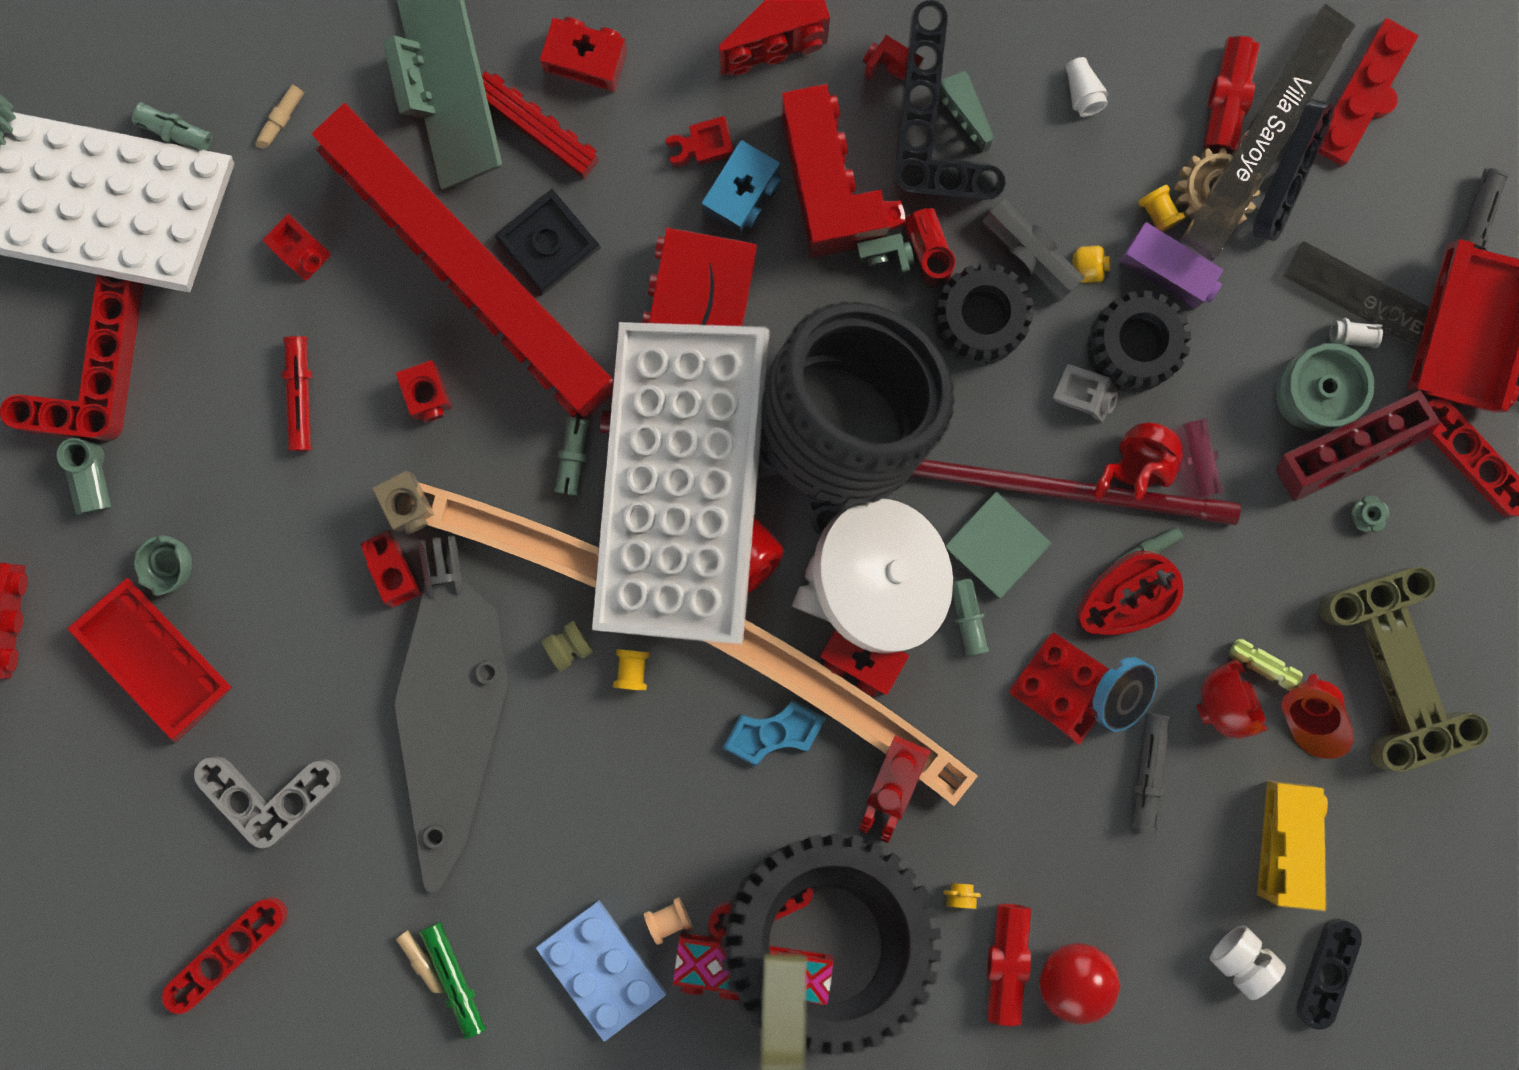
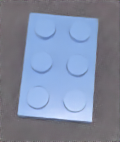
(601, 970)

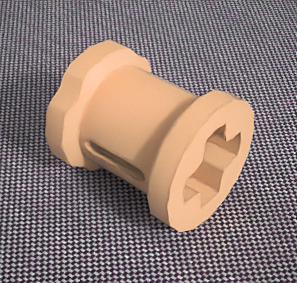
(668, 921)

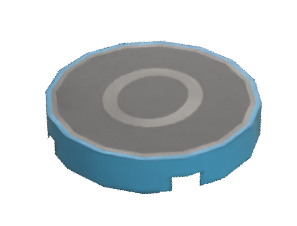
(1124, 694)

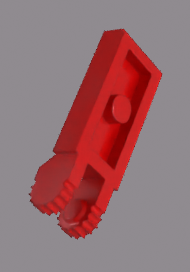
(895, 784)

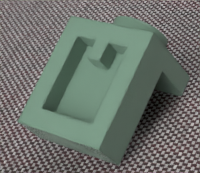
(879, 250)

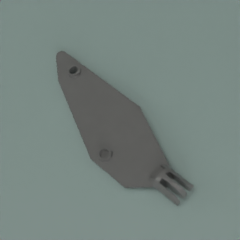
(448, 709)

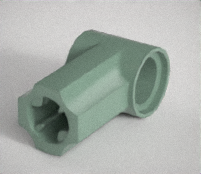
(87, 480)

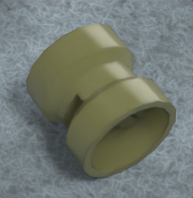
(566, 646)

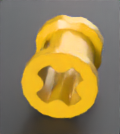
(1161, 208)
(631, 669)

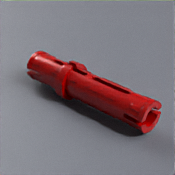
(296, 348)

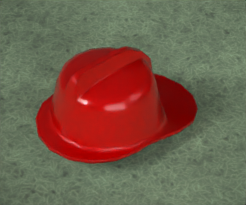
(1318, 718)

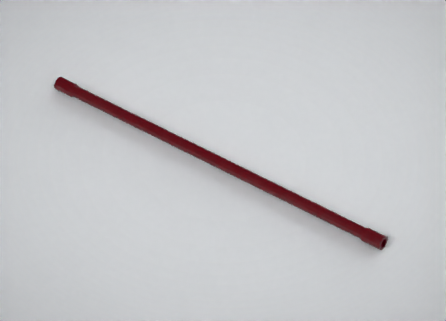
(1205, 509)

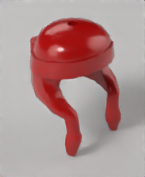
(1149, 456)

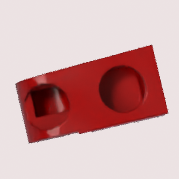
(390, 569)

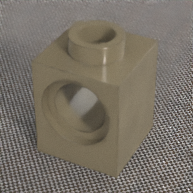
(392, 490)

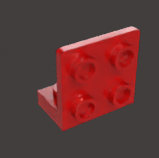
(1061, 687)

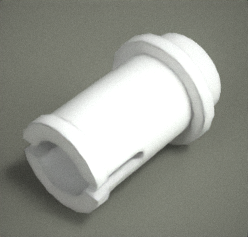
(1355, 334)

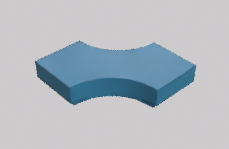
(792, 727)

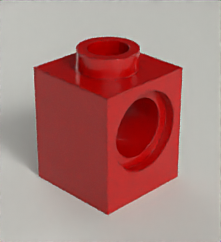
(416, 377)

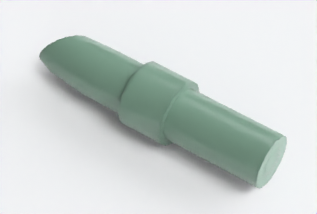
(1160, 542)

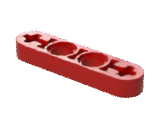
(1479, 452)
(227, 957)

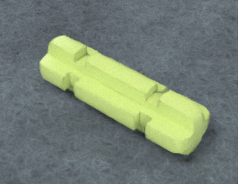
(1265, 664)

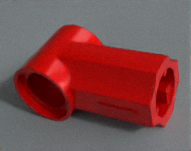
(929, 245)

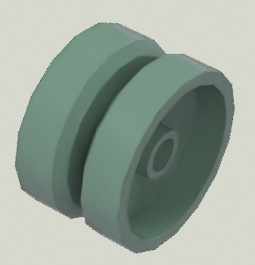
(1345, 392)

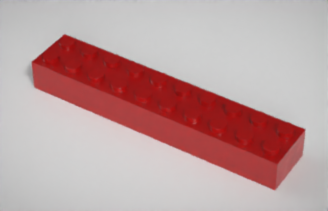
(458, 255)

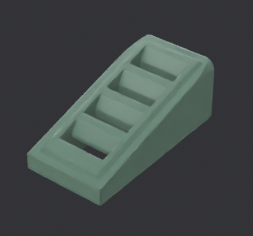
(962, 102)

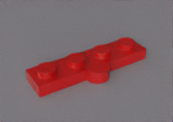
(1368, 90)

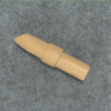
(279, 116)
(420, 962)

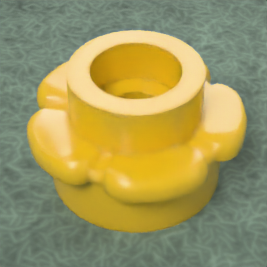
(961, 896)

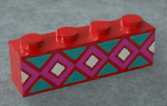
(701, 968)

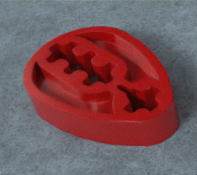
(1146, 610)

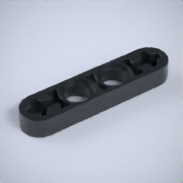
(1293, 169)

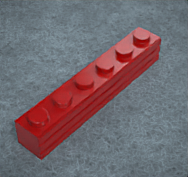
(538, 127)

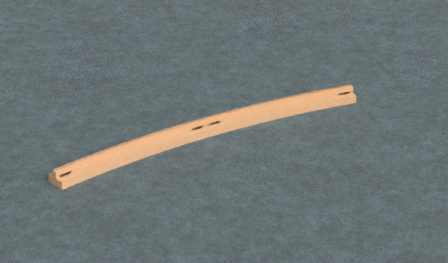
(759, 648)

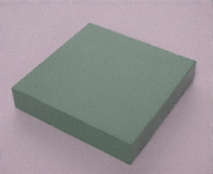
(997, 545)

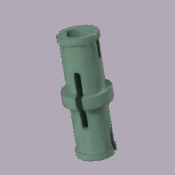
(171, 128)
(572, 456)

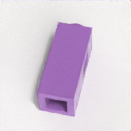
(1172, 266)

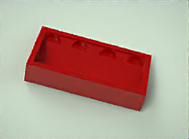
(150, 659)

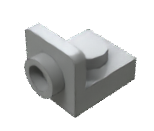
(1086, 392)

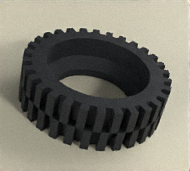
(902, 926)

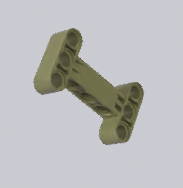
(1404, 670)

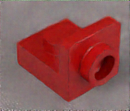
(890, 54)
(296, 247)

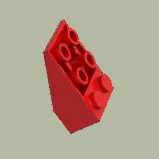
(773, 33)

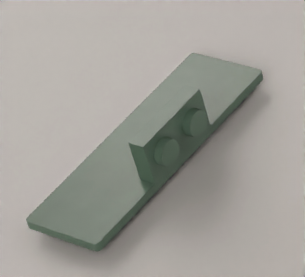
(441, 81)

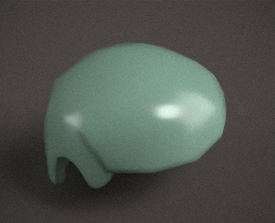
(163, 564)

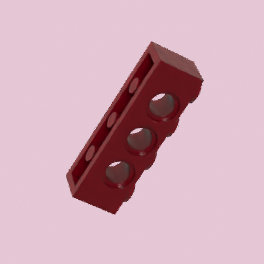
(1357, 446)

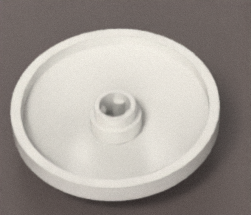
(883, 576)

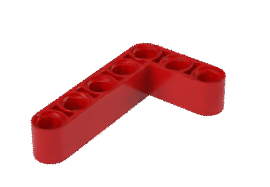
(96, 367)

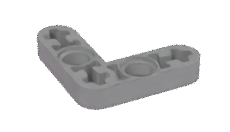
(258, 808)

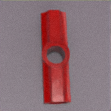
(1231, 94)
(1008, 964)

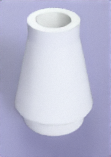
(1086, 90)

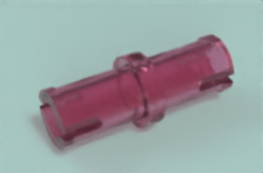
(1203, 457)

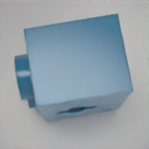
(743, 167)

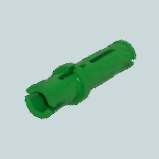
(453, 981)

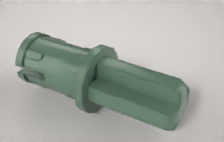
(969, 617)

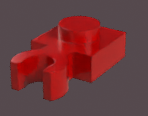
(708, 142)

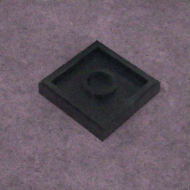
(547, 241)

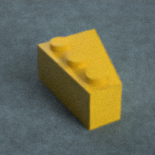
(1293, 846)

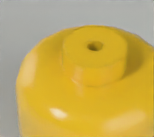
(1091, 263)

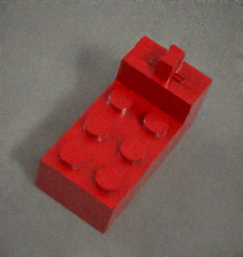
(829, 210)

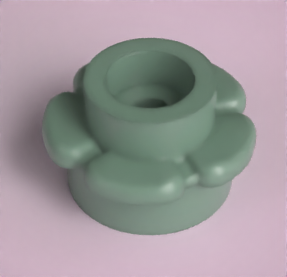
(1361, 509)

